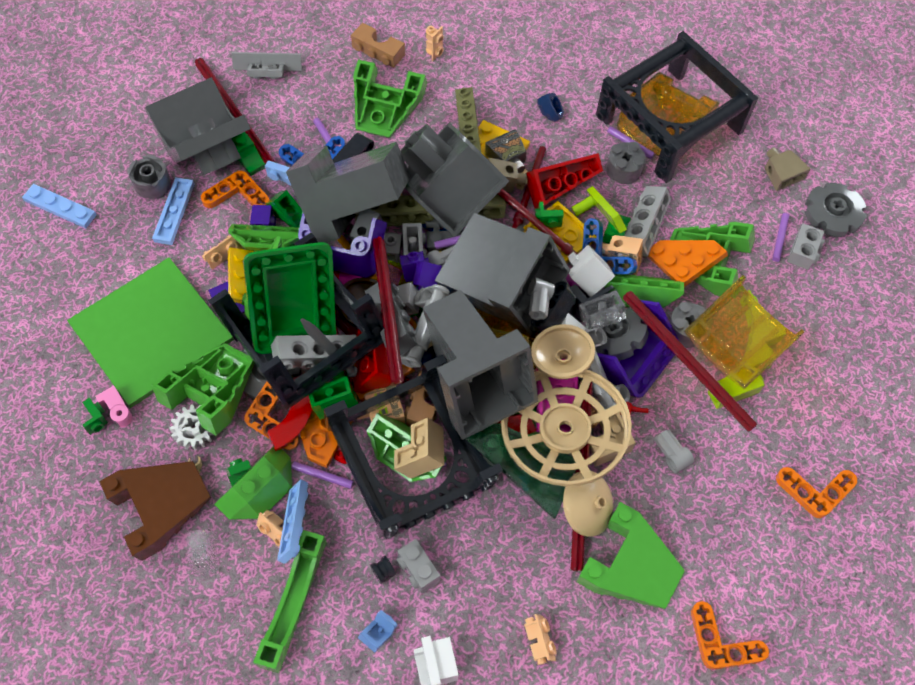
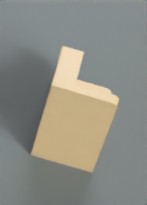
(616, 436)
(424, 452)

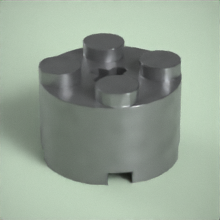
(625, 162)
(149, 177)
(682, 318)

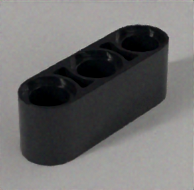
(357, 145)
(559, 306)

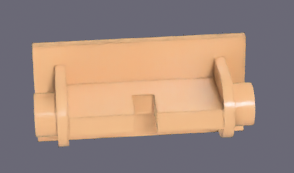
(434, 41)
(219, 254)
(269, 524)
(539, 630)

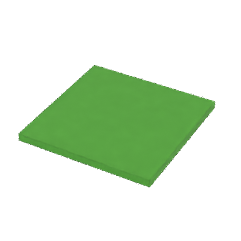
(148, 330)

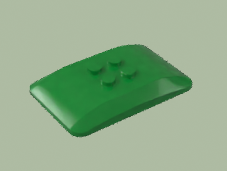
(285, 288)

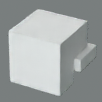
(590, 270)
(436, 662)

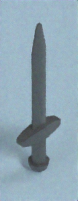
(325, 344)

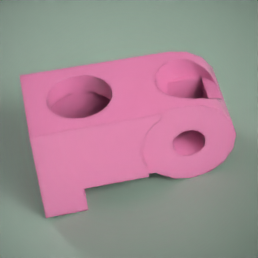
(118, 409)

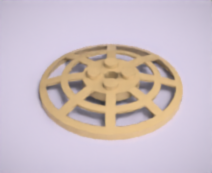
(580, 431)

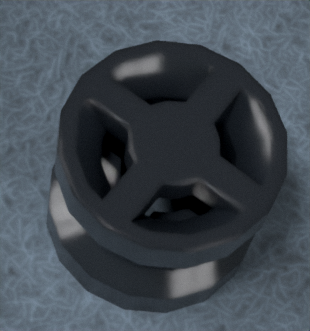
(383, 569)

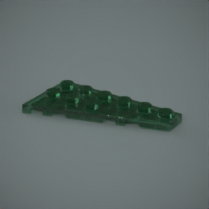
(492, 446)

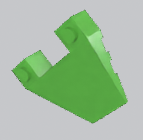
(381, 107)
(731, 237)
(212, 382)
(642, 568)

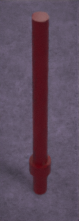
(518, 219)
(566, 248)

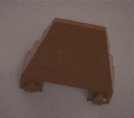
(163, 499)

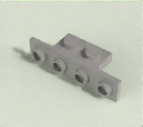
(266, 64)

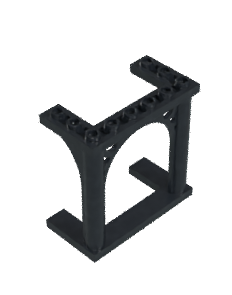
(677, 55)
(361, 312)
(479, 471)

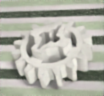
(183, 430)

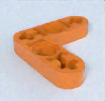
(235, 187)
(263, 412)
(820, 498)
(715, 645)

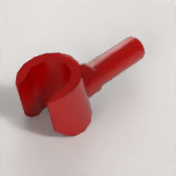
(636, 409)

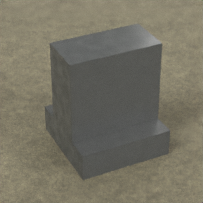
(335, 191)
(496, 267)
(483, 374)

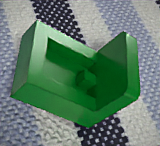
(550, 218)
(97, 421)
(237, 470)

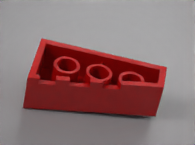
(555, 180)

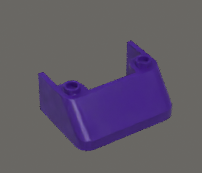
(360, 257)
(646, 364)

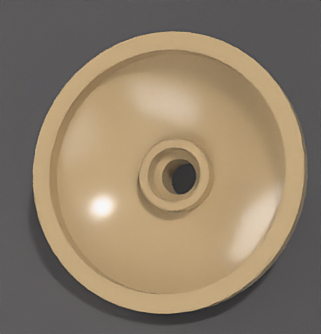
(560, 343)
(588, 506)

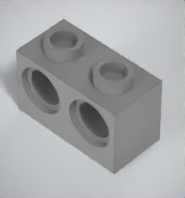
(806, 246)

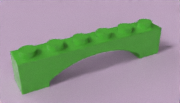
(282, 628)

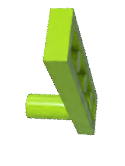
(603, 206)

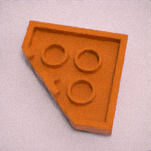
(686, 258)
(318, 441)

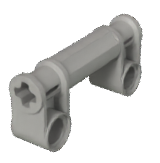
(424, 297)
(599, 338)

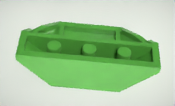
(261, 237)
(648, 288)
(388, 435)
(259, 487)

